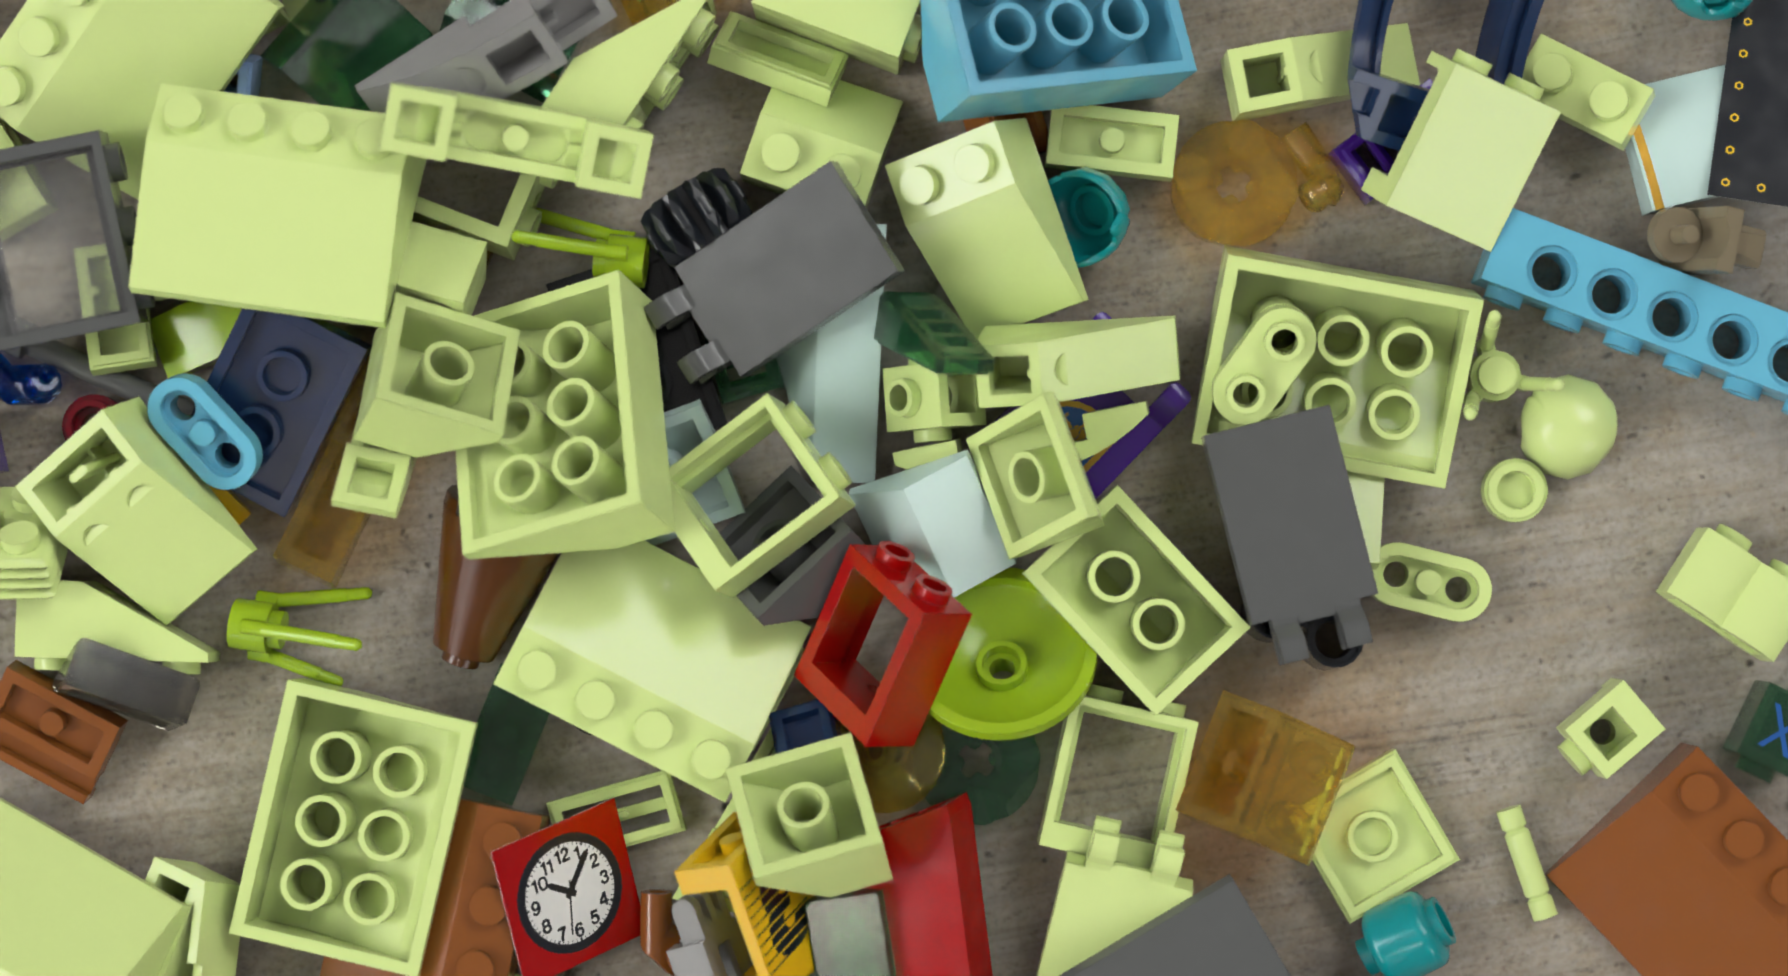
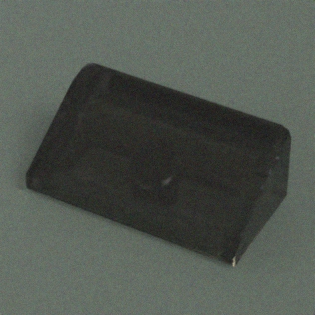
(127, 684)

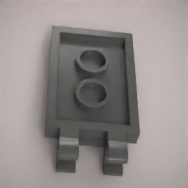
(778, 276)
(1292, 527)

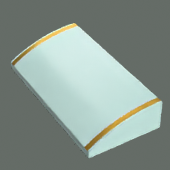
(1676, 141)

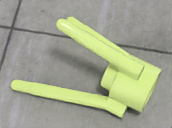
(1497, 374)

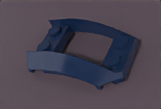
(1388, 106)

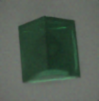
(341, 44)

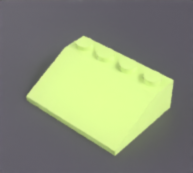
(103, 62)
(272, 206)
(1384, 359)
(581, 430)
(652, 661)
(353, 826)
(74, 908)

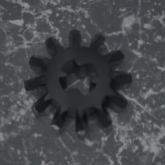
(694, 215)

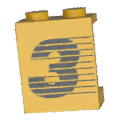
(768, 917)

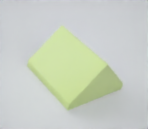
(1034, 477)

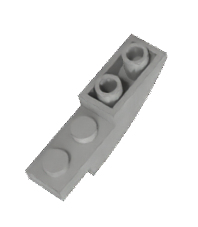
(494, 54)

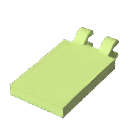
(1109, 899)

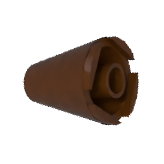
(479, 597)

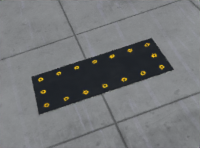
(1753, 109)

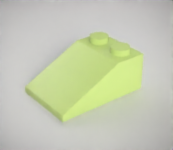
(989, 225)

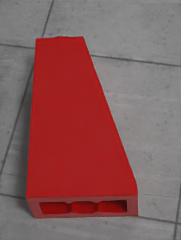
(935, 892)

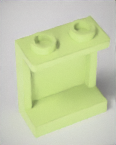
(1467, 150)

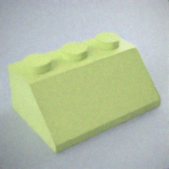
(1137, 602)

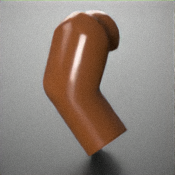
(656, 926)

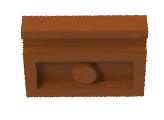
(54, 734)

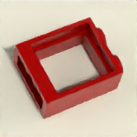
(897, 706)

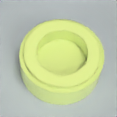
(1514, 490)

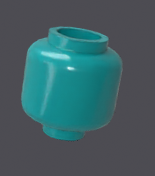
(1405, 936)

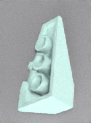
(838, 383)

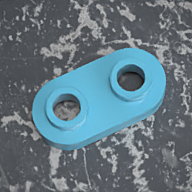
(201, 436)

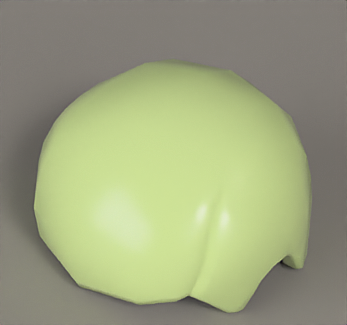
(1569, 428)

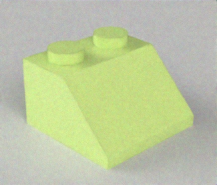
(802, 136)
(436, 380)
(810, 820)

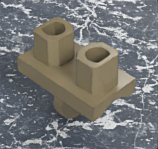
(1705, 240)

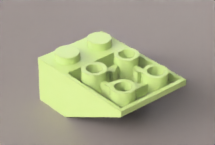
(637, 67)
(136, 512)

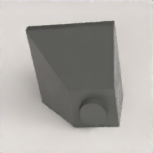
(802, 580)

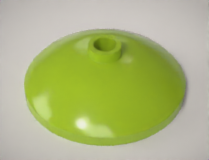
(1021, 634)

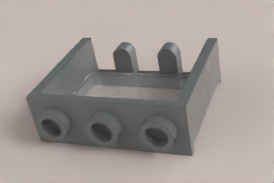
(65, 241)

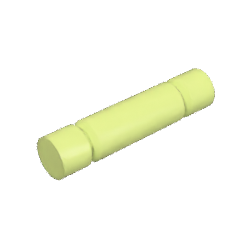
(1526, 863)

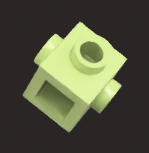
(930, 402)

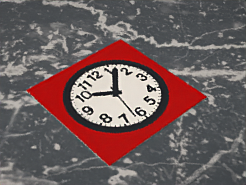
(568, 891)

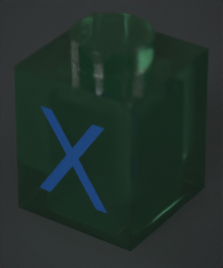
(1761, 733)

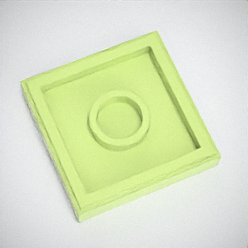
(1379, 838)

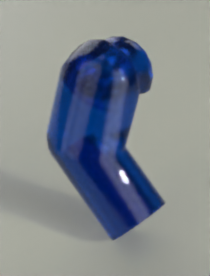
(28, 383)

